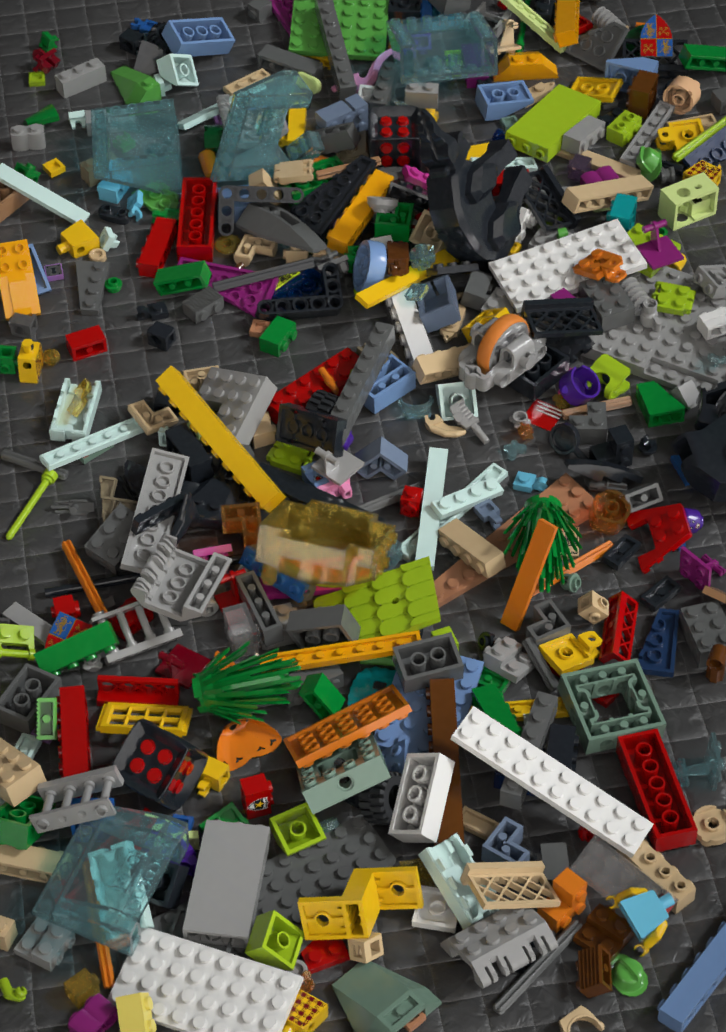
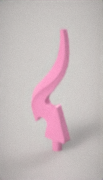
(373, 72)

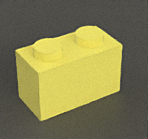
(135, 1013)

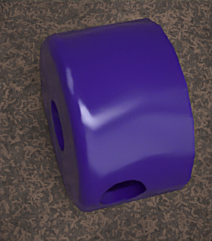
(574, 385)

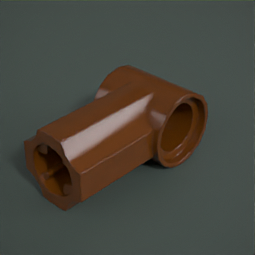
(716, 663)

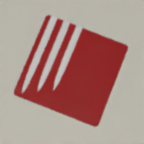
(543, 414)

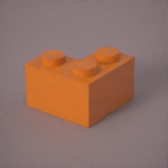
(572, 893)

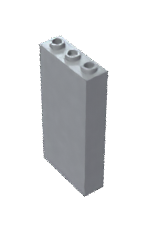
(227, 883)

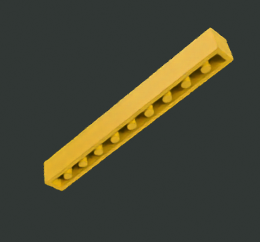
(220, 438)

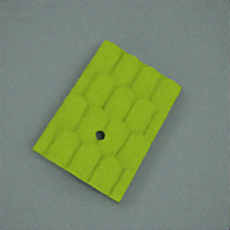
(393, 603)

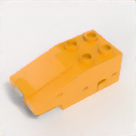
(17, 280)

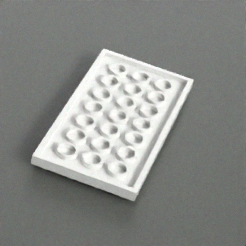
(548, 267)
(205, 987)

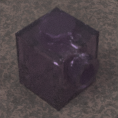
(578, 166)

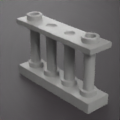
(132, 647)
(74, 786)

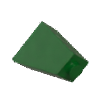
(658, 405)

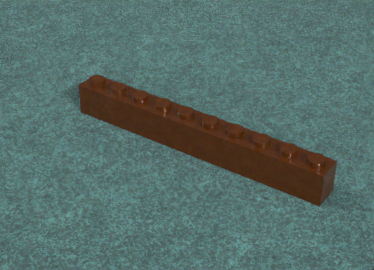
(442, 727)

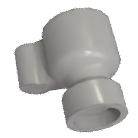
(649, 315)

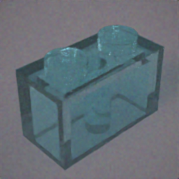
(306, 146)

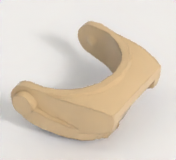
(580, 1013)

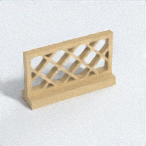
(511, 875)

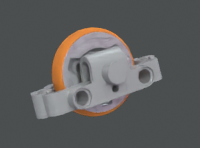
(500, 351)

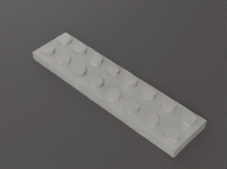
(162, 480)

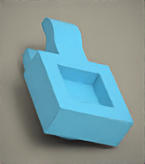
(134, 204)
(527, 482)

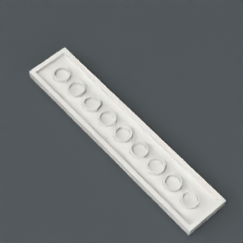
(552, 782)

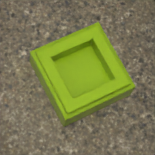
(37, 79)

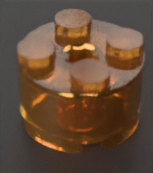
(609, 512)

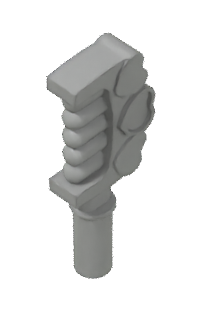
(465, 418)

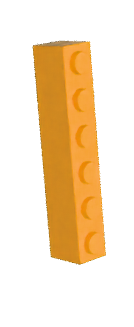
(566, 22)
(358, 213)

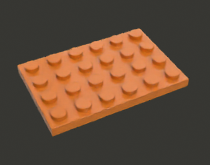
(347, 726)

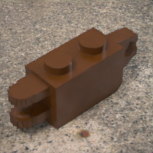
(397, 258)

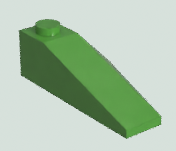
(136, 86)

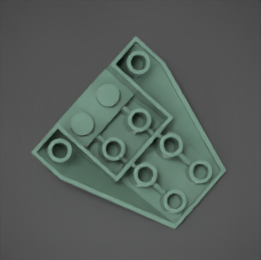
(381, 999)

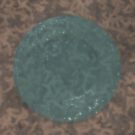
(329, 824)

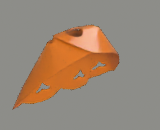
(245, 742)

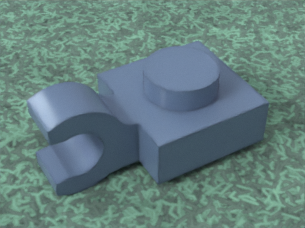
(488, 512)

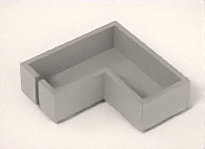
(238, 399)

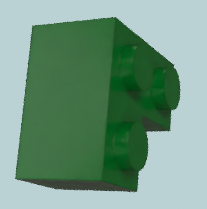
(396, 224)

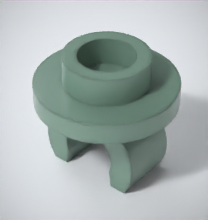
(573, 582)

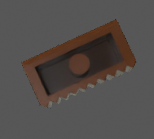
(594, 971)

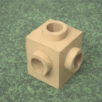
(593, 607)

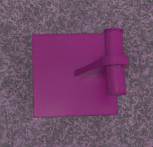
(658, 251)
(698, 569)

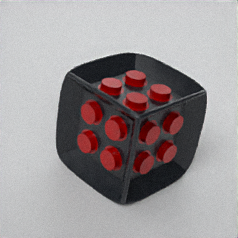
(394, 137)
(159, 764)

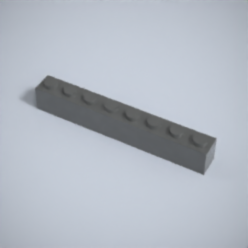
(335, 48)
(364, 375)

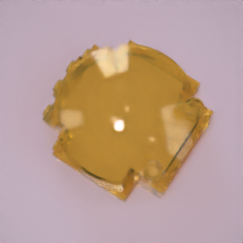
(323, 544)

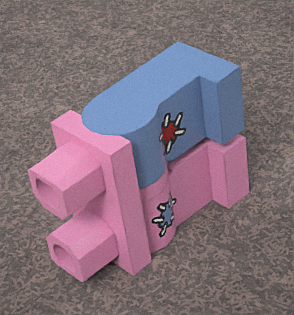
(319, 481)

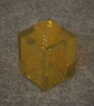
(81, 987)

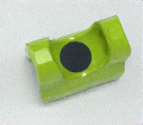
(612, 374)

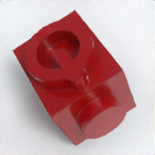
(411, 501)
(66, 605)

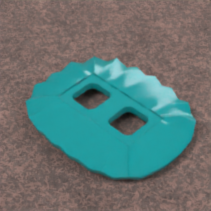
(364, 682)

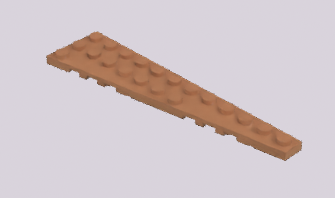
(463, 577)

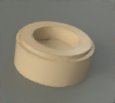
(97, 255)

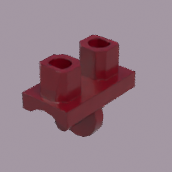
(45, 60)

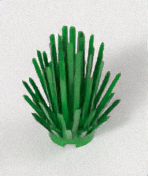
(551, 511)
(234, 693)

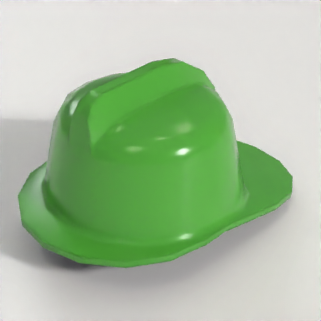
(649, 162)
(628, 976)

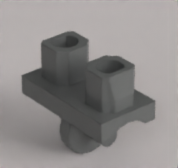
(341, 262)

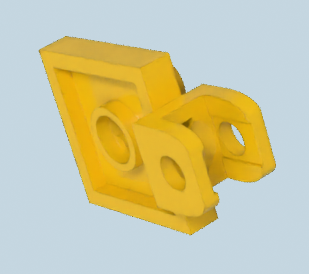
(676, 132)
(581, 651)

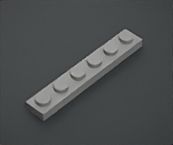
(647, 132)

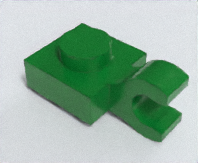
(172, 213)

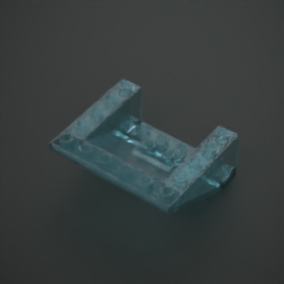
(443, 47)
(256, 126)
(138, 146)
(111, 875)

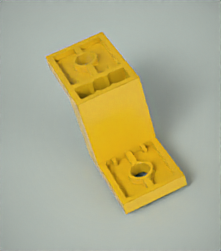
(363, 898)

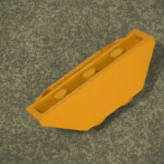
(525, 67)

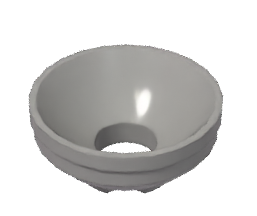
(382, 204)

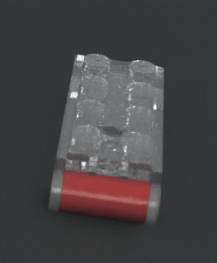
(612, 872)

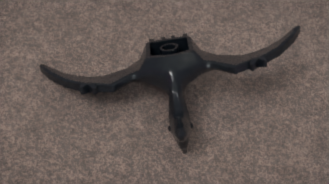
(201, 501)

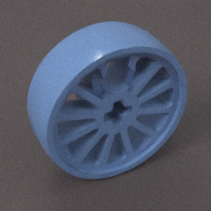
(369, 264)

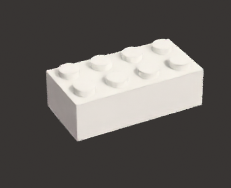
(421, 798)

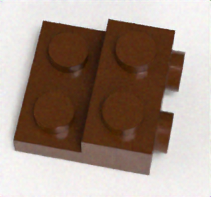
(604, 928)

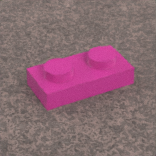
(415, 176)
(205, 552)

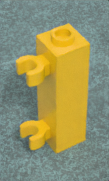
(296, 125)
(214, 776)

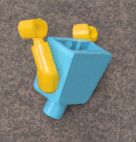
(644, 914)

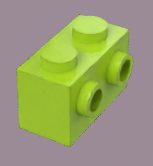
(623, 128)

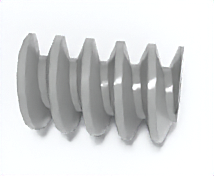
(603, 17)
(635, 293)

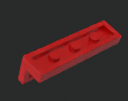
(615, 625)
(138, 692)

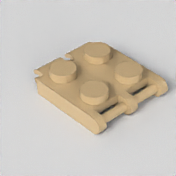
(293, 171)

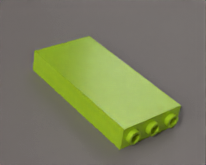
(542, 127)

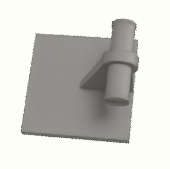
(336, 469)

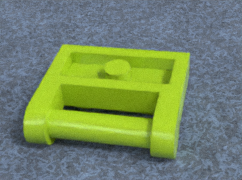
(17, 636)

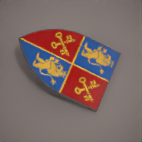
(656, 39)
(64, 628)

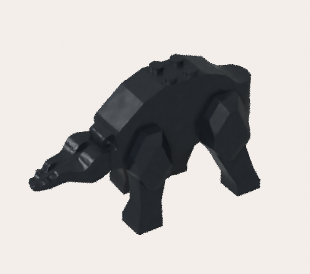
(460, 195)

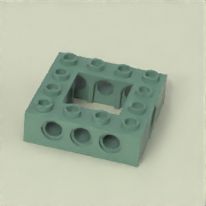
(627, 677)
(362, 764)

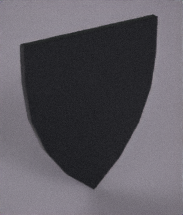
(147, 57)

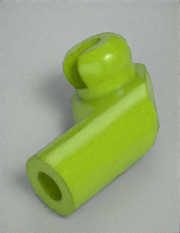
(14, 994)

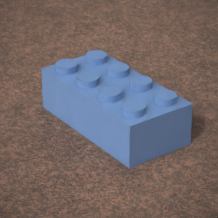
(198, 36)

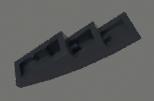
(598, 469)

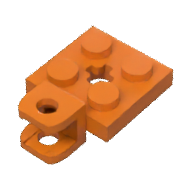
(601, 264)

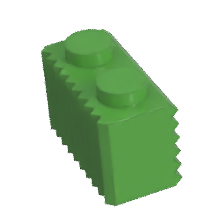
(46, 718)

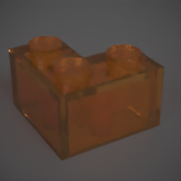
(242, 519)

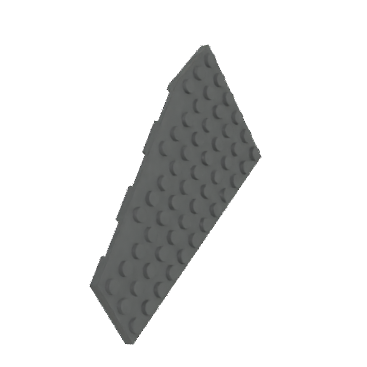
(313, 872)

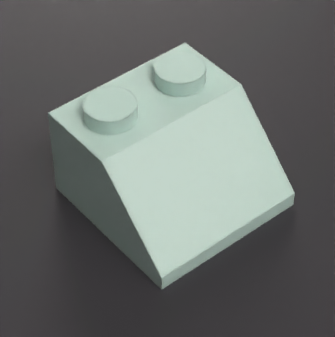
(178, 69)
(450, 393)

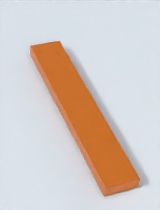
(529, 574)

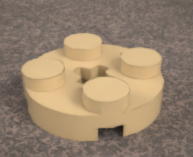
(705, 834)

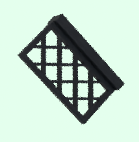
(665, 71)
(555, 193)
(561, 309)

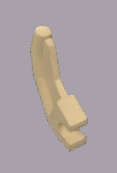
(439, 428)

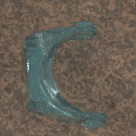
(416, 411)

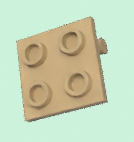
(507, 39)

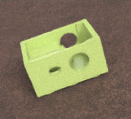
(692, 197)

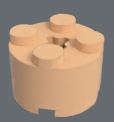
(683, 94)

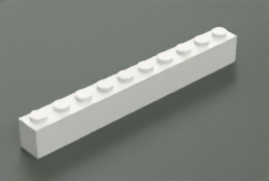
(407, 320)

